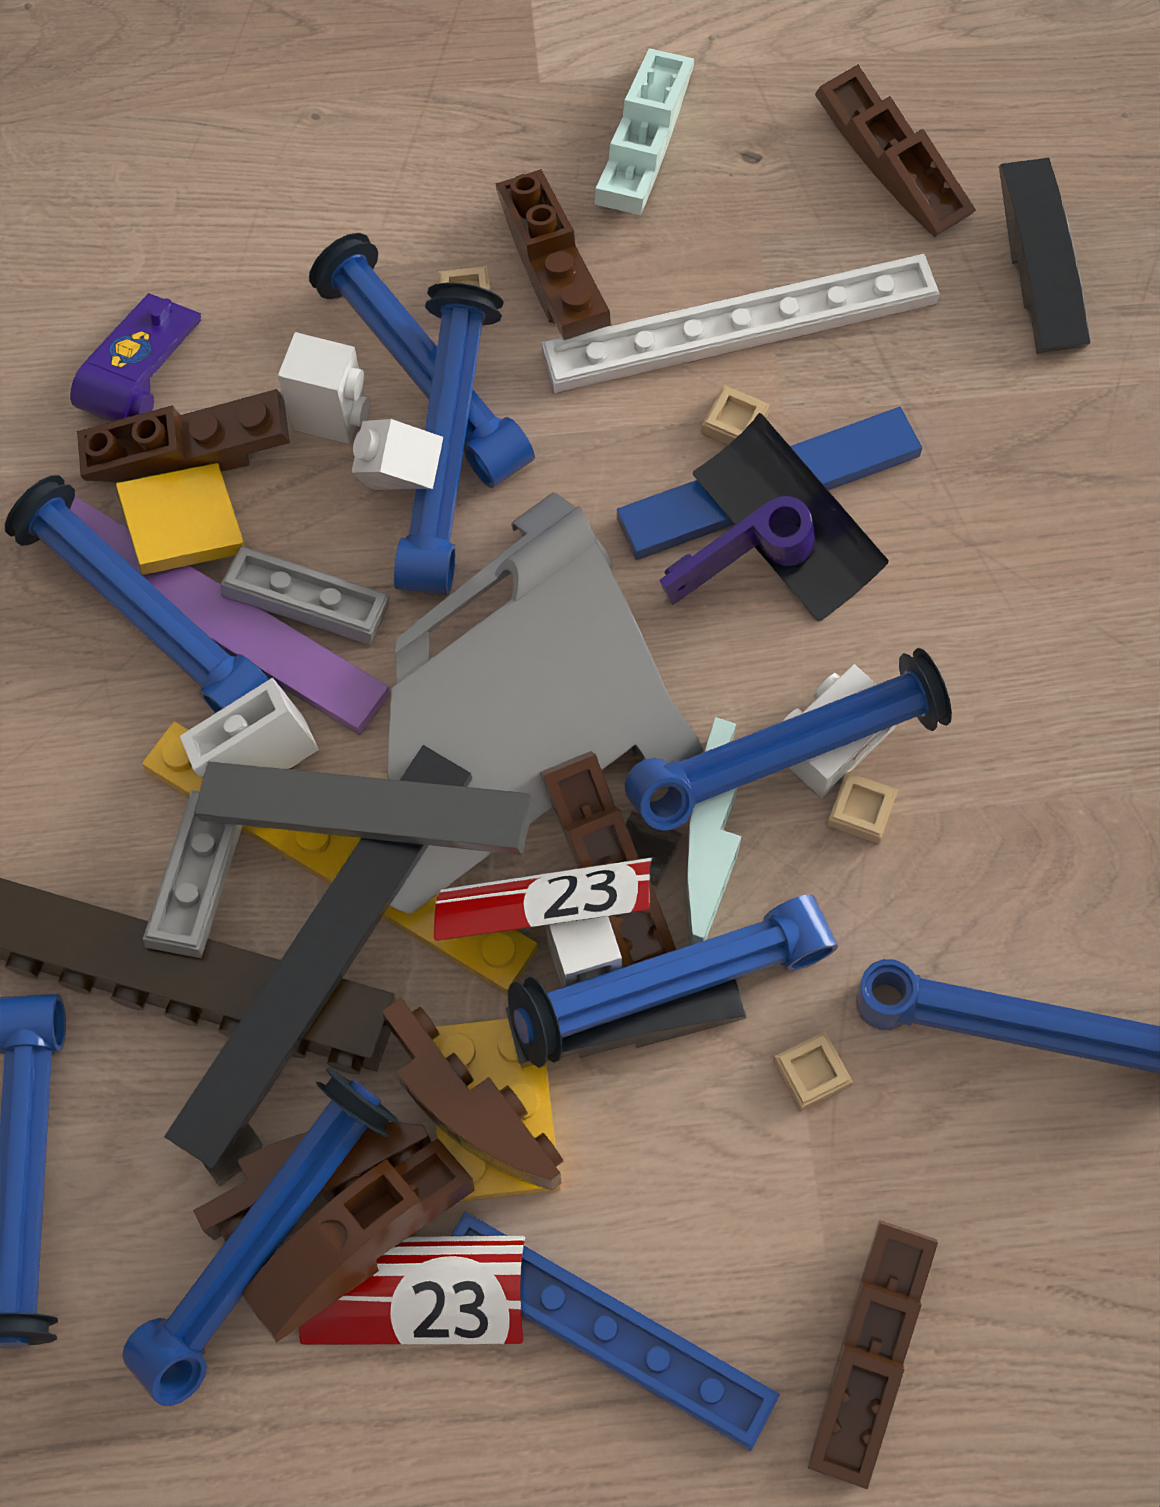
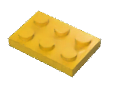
(490, 1052)

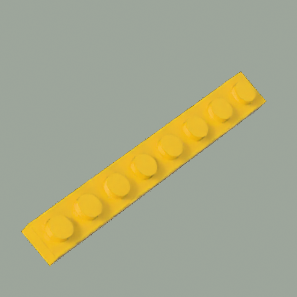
(493, 957)

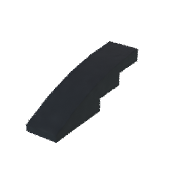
(1044, 255)
(656, 1024)

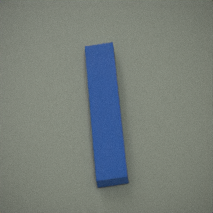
(833, 457)
(637, 1346)

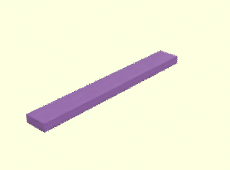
(239, 628)

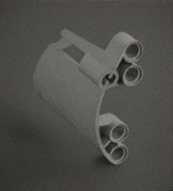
(531, 681)

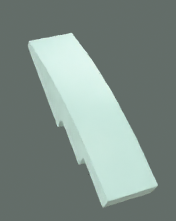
(644, 131)
(710, 849)

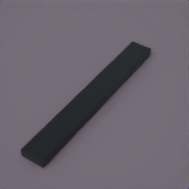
(302, 983)

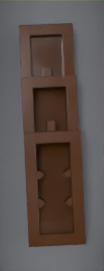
(895, 154)
(598, 838)
(872, 1355)

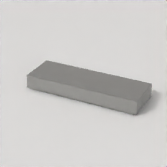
(305, 595)
(191, 884)

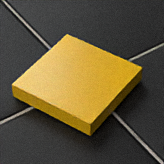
(179, 518)

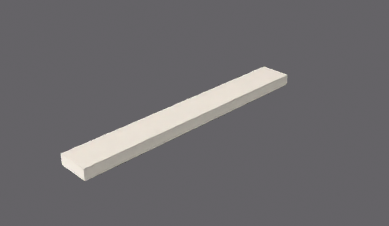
(740, 323)

